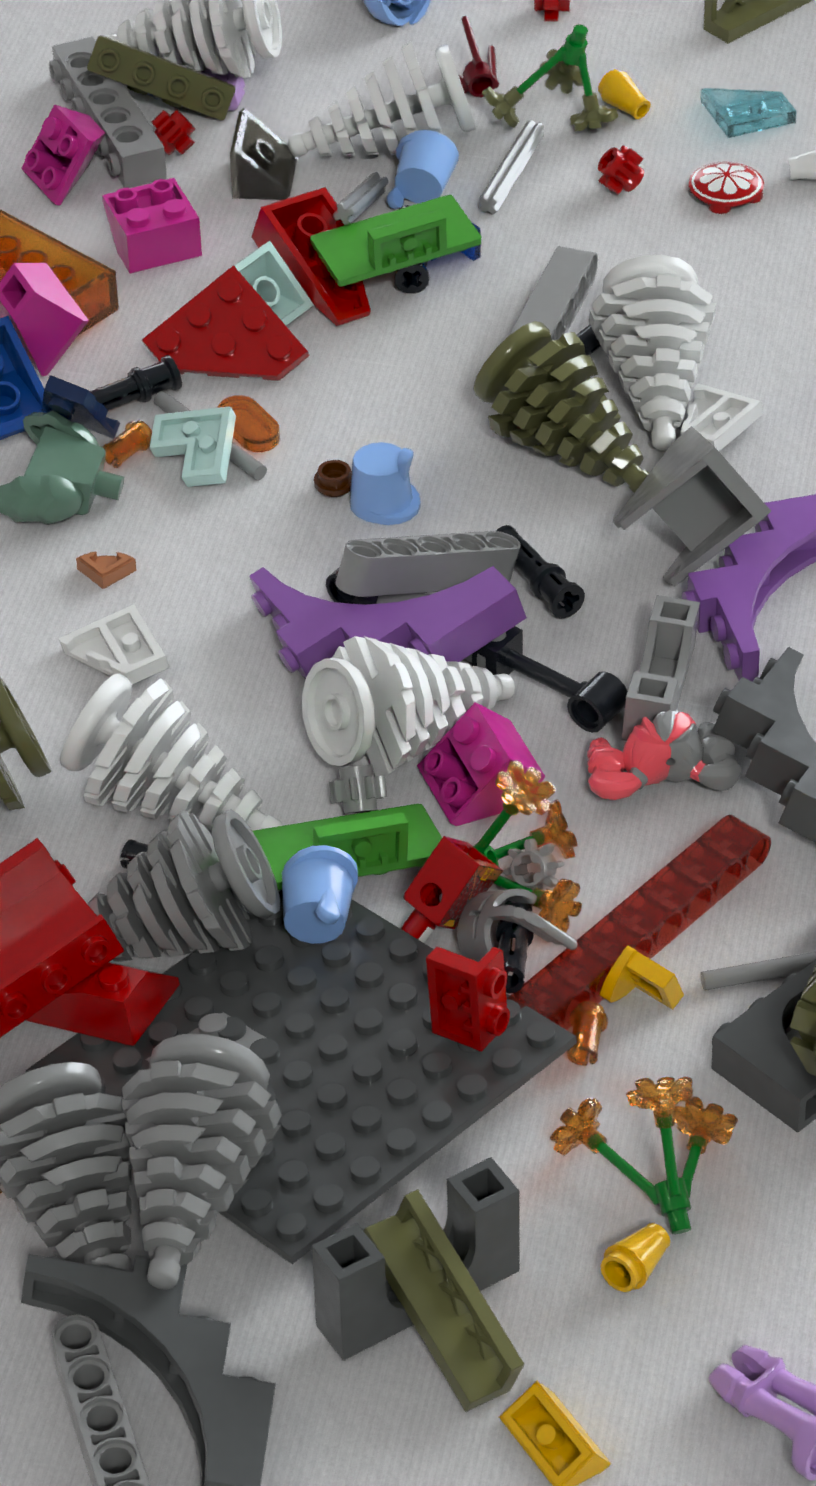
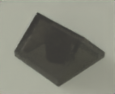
(259, 162)

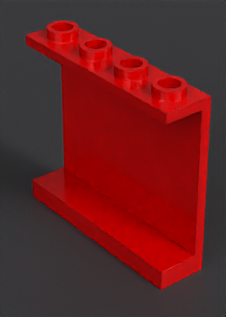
(45, 935)

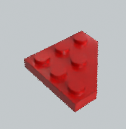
(228, 334)

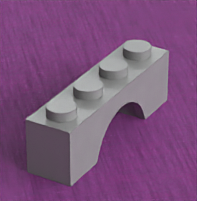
(664, 661)

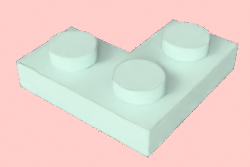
(204, 439)

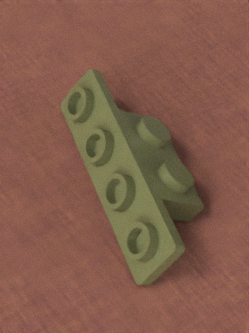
(160, 77)

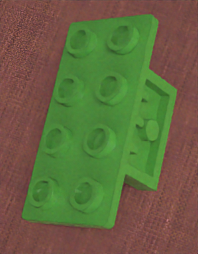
(395, 240)
(374, 839)

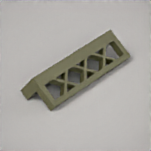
(744, 16)
(445, 1304)

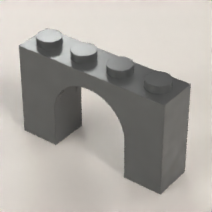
(760, 1058)
(350, 1283)

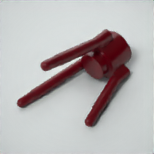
(477, 73)

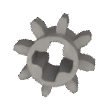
(358, 789)
(534, 855)

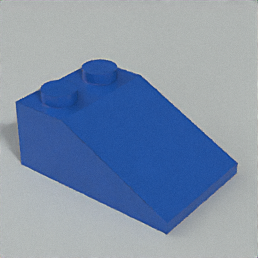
(19, 383)

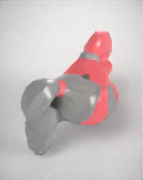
(663, 751)

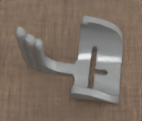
(474, 931)

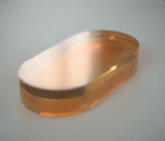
(253, 425)

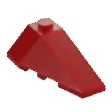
(289, 229)
(110, 1003)

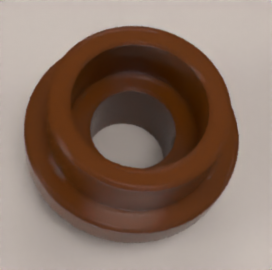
(333, 478)

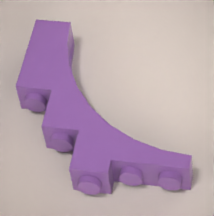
(749, 575)
(442, 624)

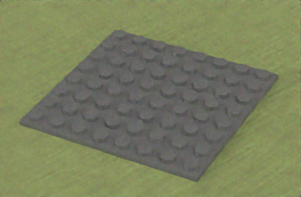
(347, 1062)

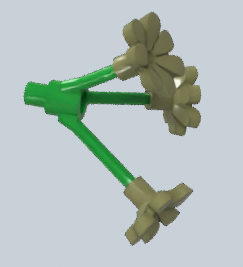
(564, 68)

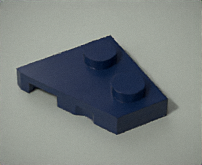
(78, 406)

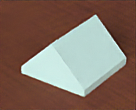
(275, 283)

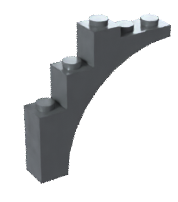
(782, 752)
(187, 1353)

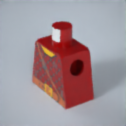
(457, 873)

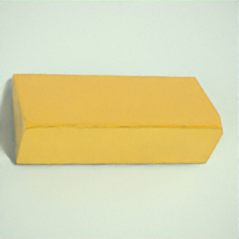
(553, 1437)

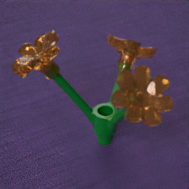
(527, 795)
(662, 1098)

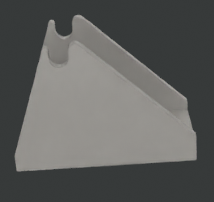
(698, 500)

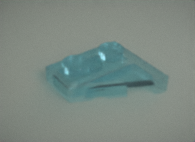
(747, 110)

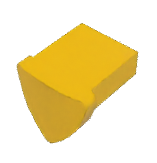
(639, 971)

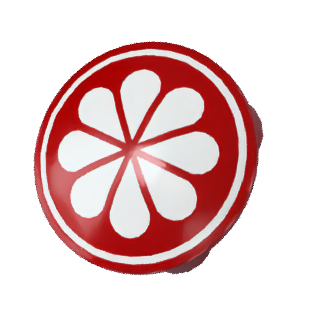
(726, 185)

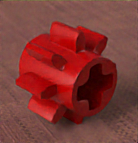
(174, 131)
(620, 169)

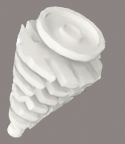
(207, 33)
(404, 106)
(654, 333)
(390, 702)
(154, 758)

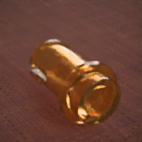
(134, 438)
(588, 1023)

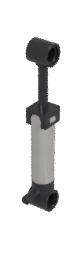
(590, 702)

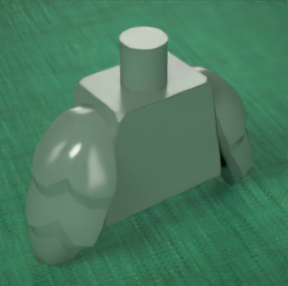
(61, 474)

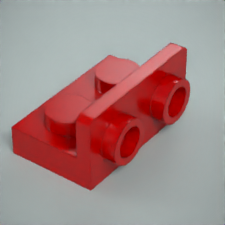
(467, 997)

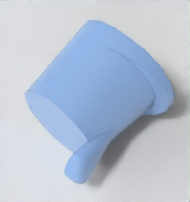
(423, 167)
(382, 484)
(318, 893)

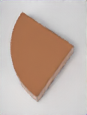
(106, 569)

